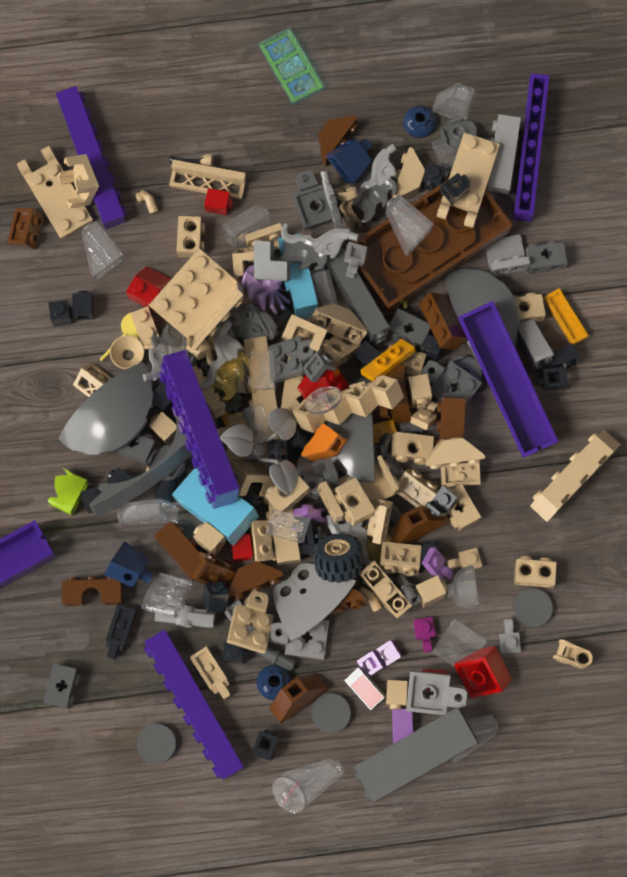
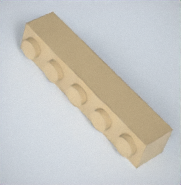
(212, 399)

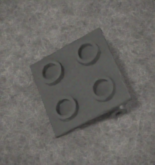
(247, 322)

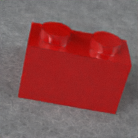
(146, 286)
(328, 378)
(483, 672)

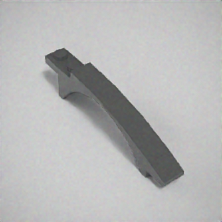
(119, 493)

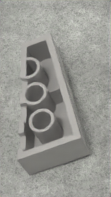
(506, 134)

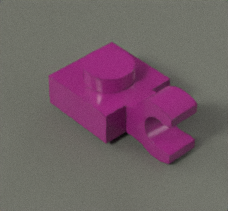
(424, 630)

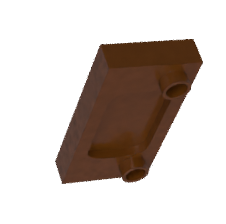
(449, 244)

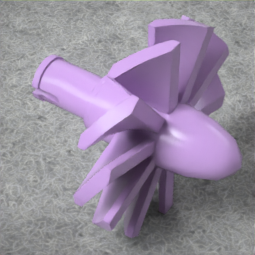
(264, 290)

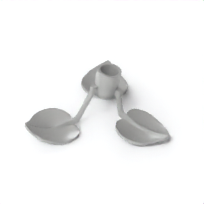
(240, 442)

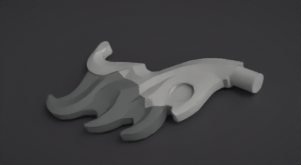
(378, 187)
(331, 198)
(310, 250)
(168, 343)

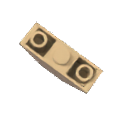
(410, 176)
(339, 322)
(453, 451)
(385, 590)

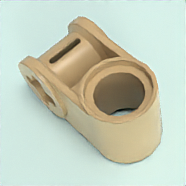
(571, 654)

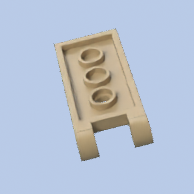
(475, 161)
(54, 198)

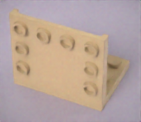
(198, 299)

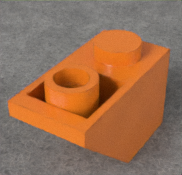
(323, 444)

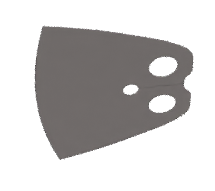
(306, 610)

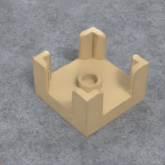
(83, 178)
(239, 256)
(305, 328)
(249, 472)

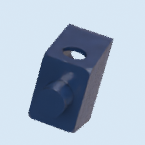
(350, 159)
(129, 566)

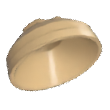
(124, 344)

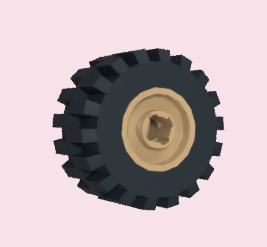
(338, 558)

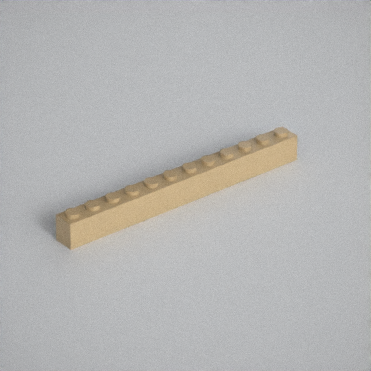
(285, 550)

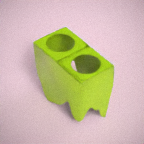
(69, 492)

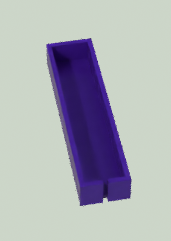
(508, 379)
(199, 430)
(23, 552)

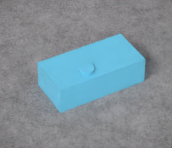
(300, 288)
(229, 520)

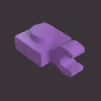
(308, 512)
(435, 562)

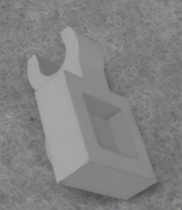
(355, 256)
(509, 641)

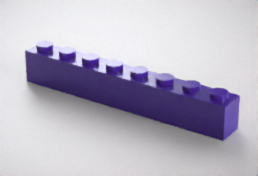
(85, 143)
(531, 147)
(194, 705)

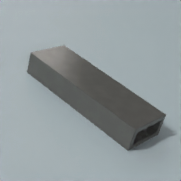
(358, 299)
(415, 755)

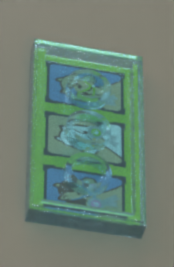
(291, 66)

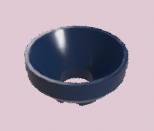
(419, 129)
(262, 681)

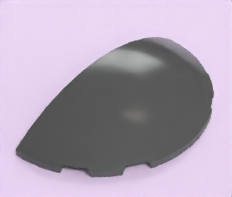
(475, 288)
(111, 414)
(357, 454)

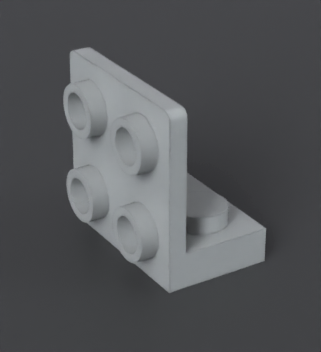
(507, 256)

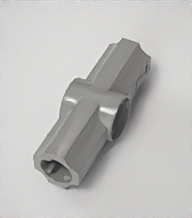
(189, 617)

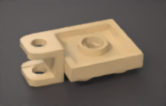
(251, 614)

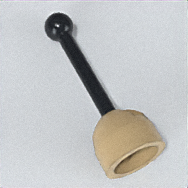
(207, 160)

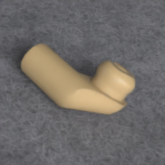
(149, 199)
(371, 598)

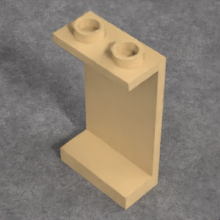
(383, 488)

